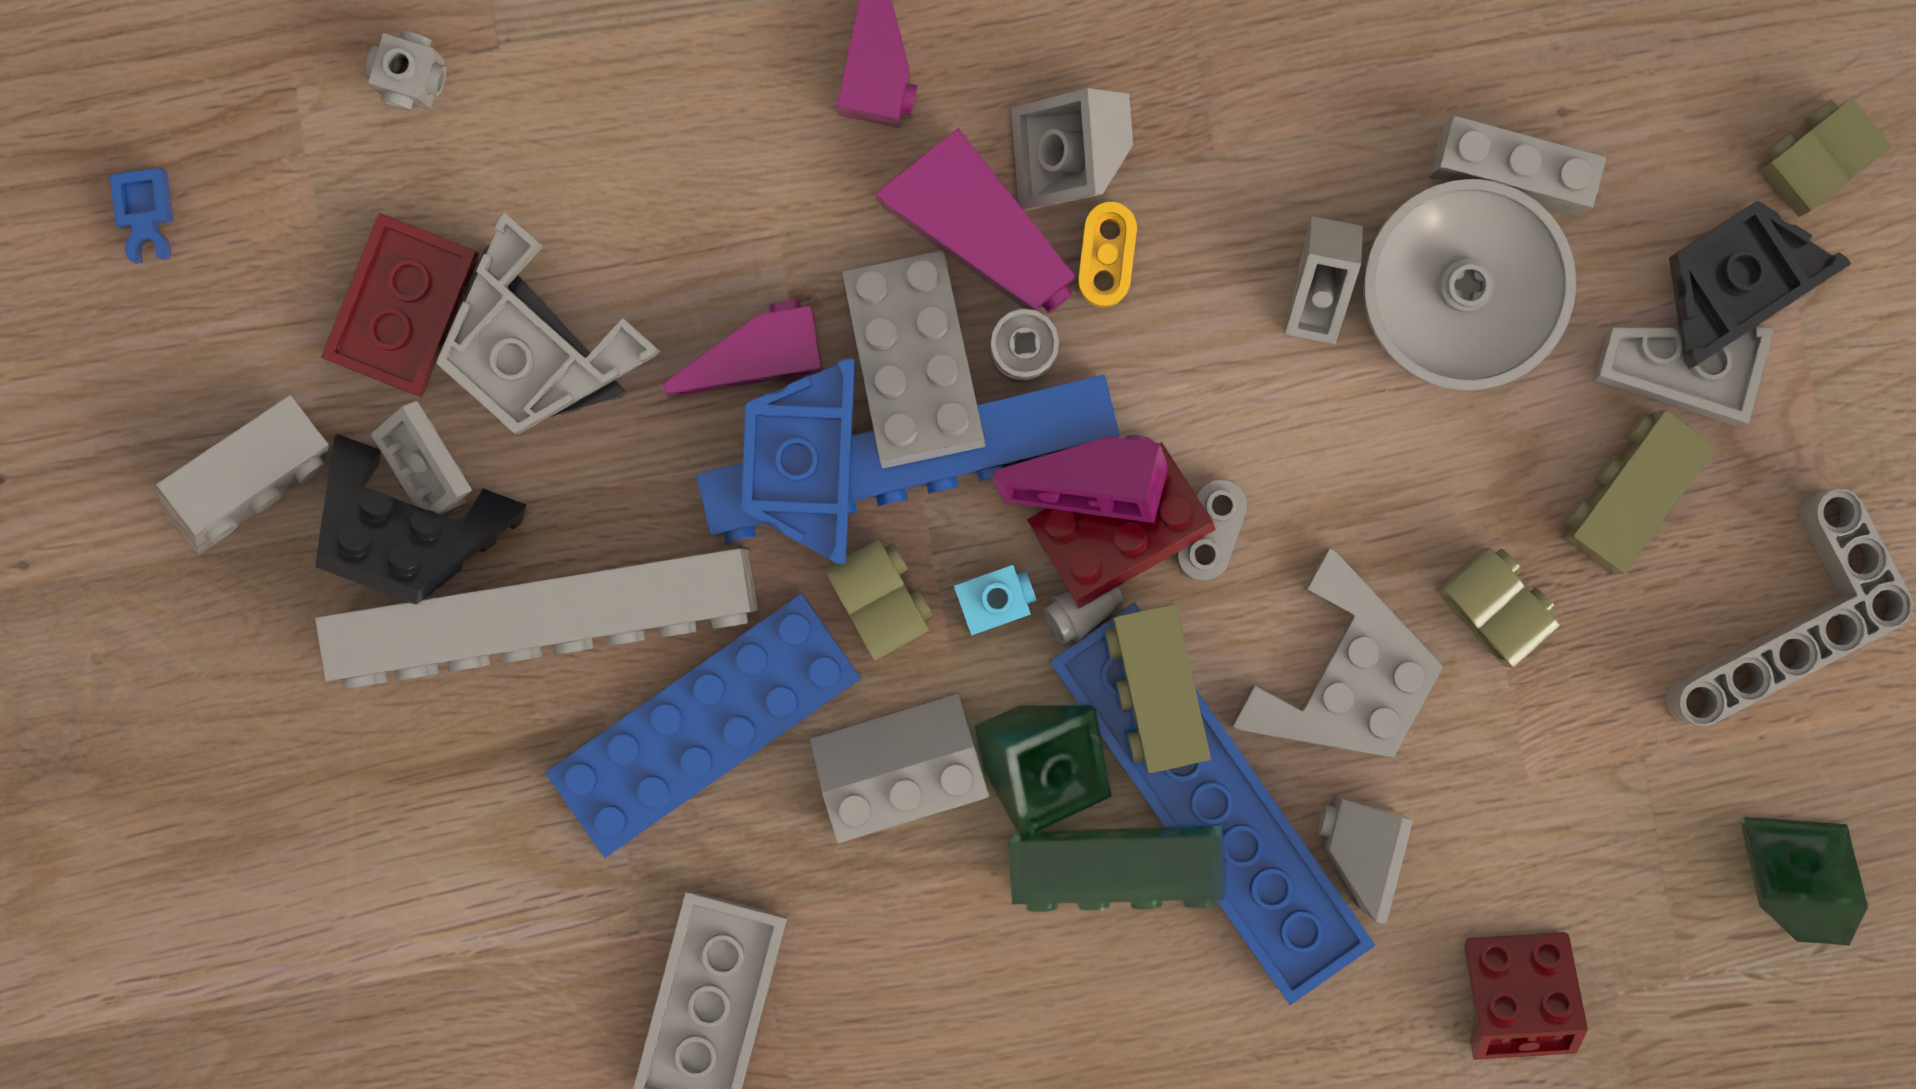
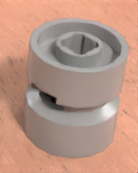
(1024, 345)

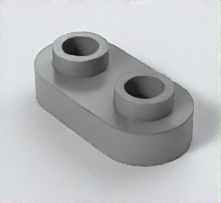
(1223, 538)

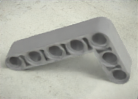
(1808, 631)

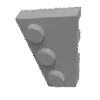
(1653, 366)

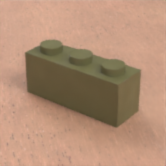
(1637, 490)
(1158, 688)

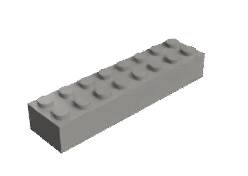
(537, 614)

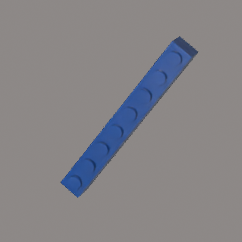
(1012, 430)

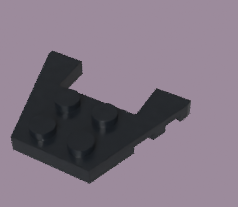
(393, 542)

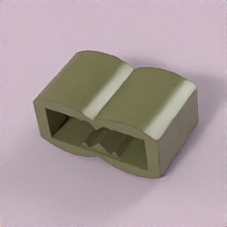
(1825, 156)
(879, 599)
(1499, 606)

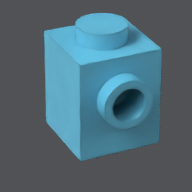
(995, 598)

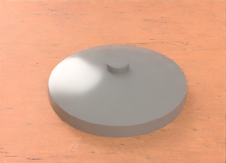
(1469, 284)

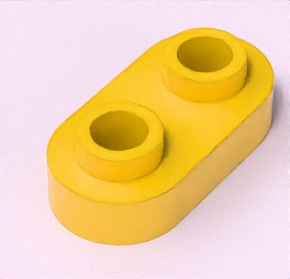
(1107, 255)

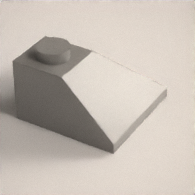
(1069, 145)
(1366, 850)

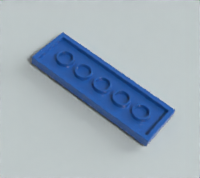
(703, 725)

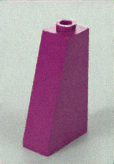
(974, 218)

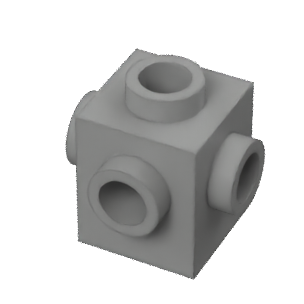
(420, 81)

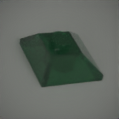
(1044, 763)
(1806, 878)

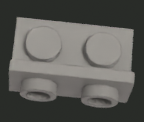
(421, 460)

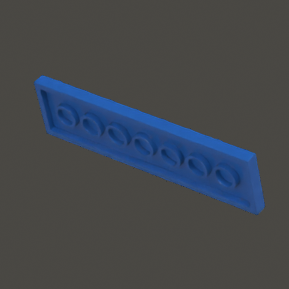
(1273, 882)

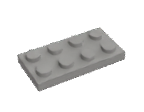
(913, 359)
(711, 995)

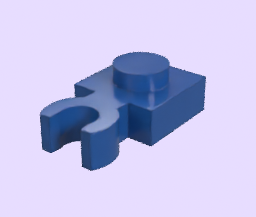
(142, 203)

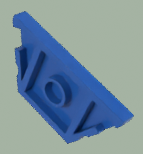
(802, 459)

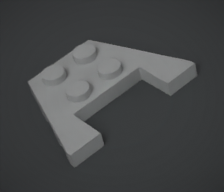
(513, 356)
(1368, 684)

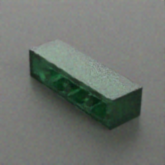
(1118, 867)

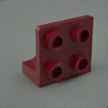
(1525, 996)

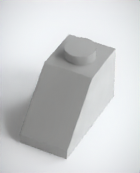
(1324, 279)

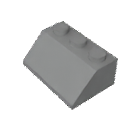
(898, 768)

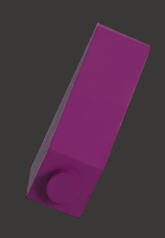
(876, 68)
(762, 350)
(1095, 478)

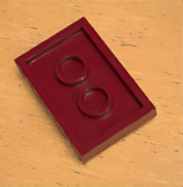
(400, 305)
(1104, 552)

